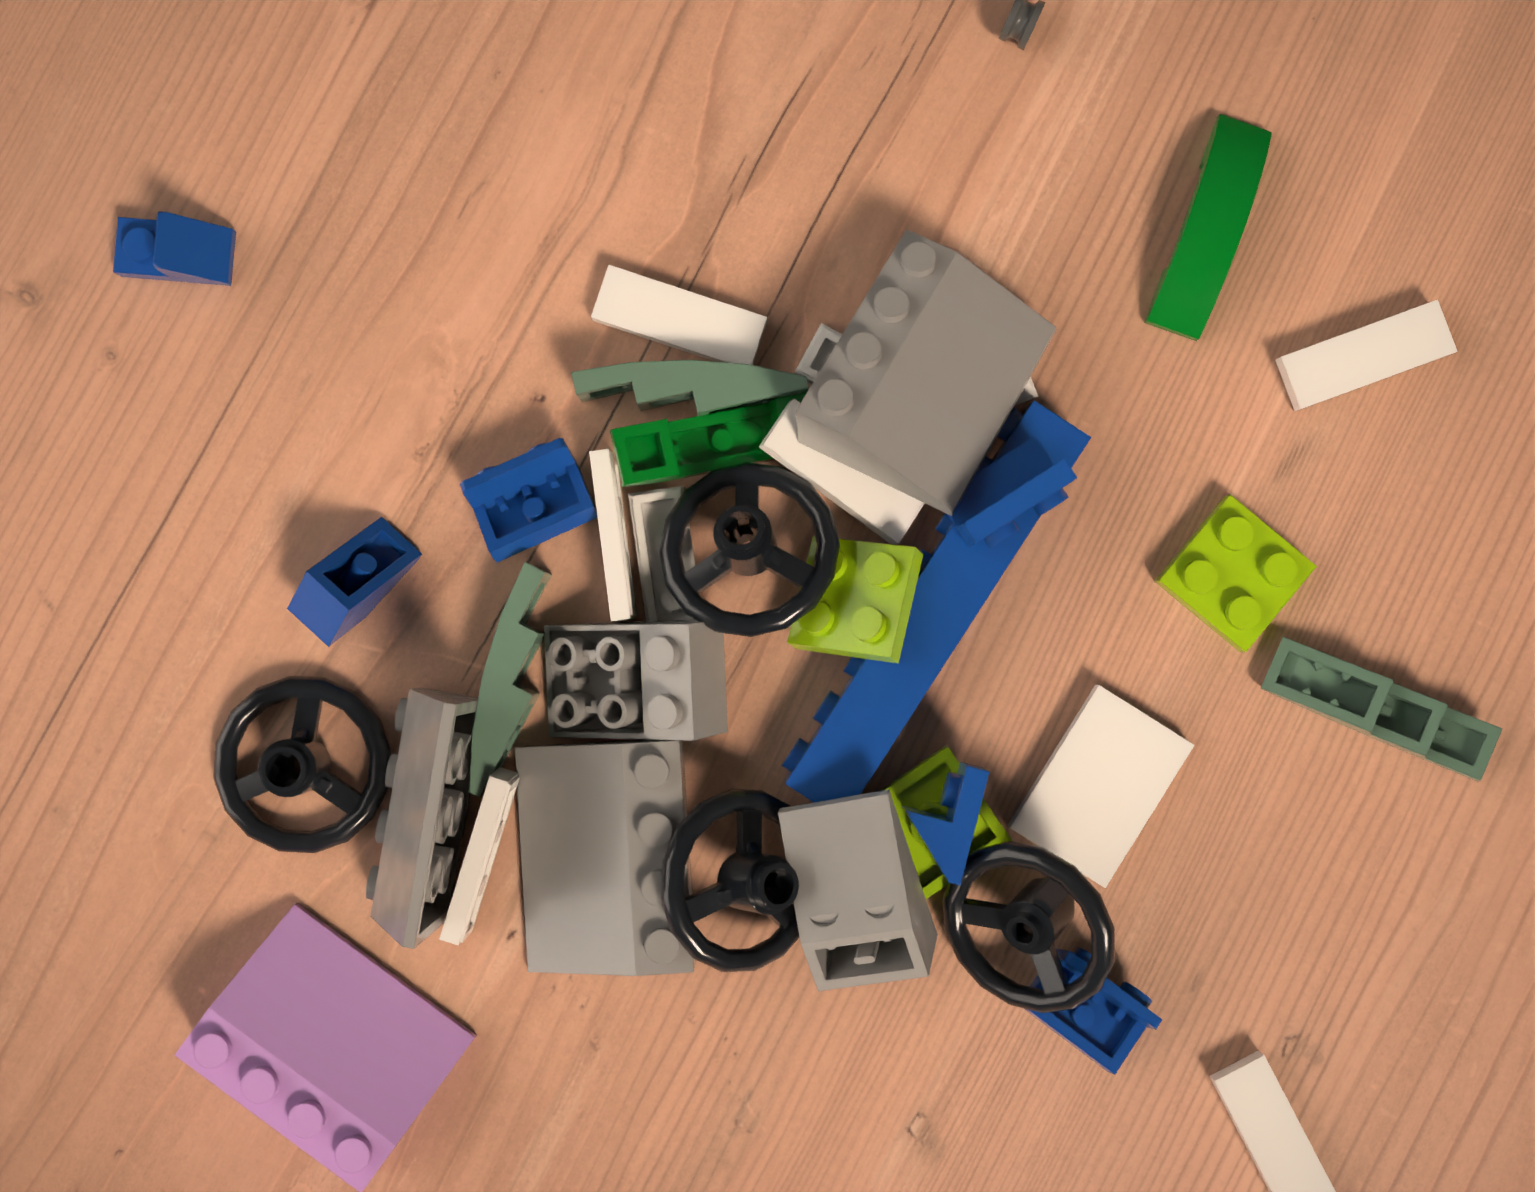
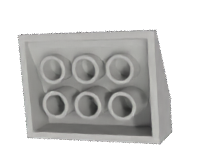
(924, 374)
(424, 816)
(594, 854)

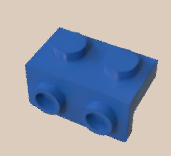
(1009, 489)
(529, 499)
(1106, 1023)

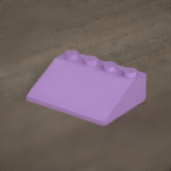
(326, 1046)

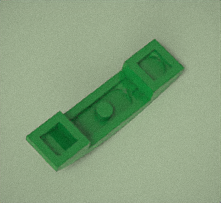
(1210, 228)
(696, 444)

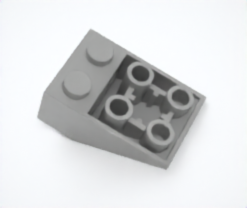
(636, 680)
(857, 892)

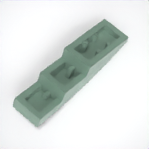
(711, 384)
(502, 698)
(1381, 709)

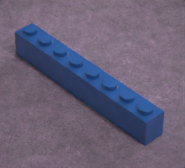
(949, 592)

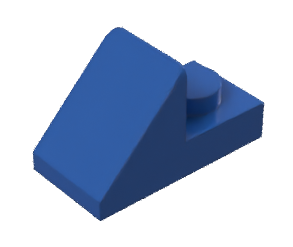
(174, 250)
(951, 835)

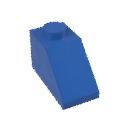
(352, 581)

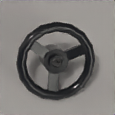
(744, 524)
(277, 767)
(744, 882)
(1031, 926)

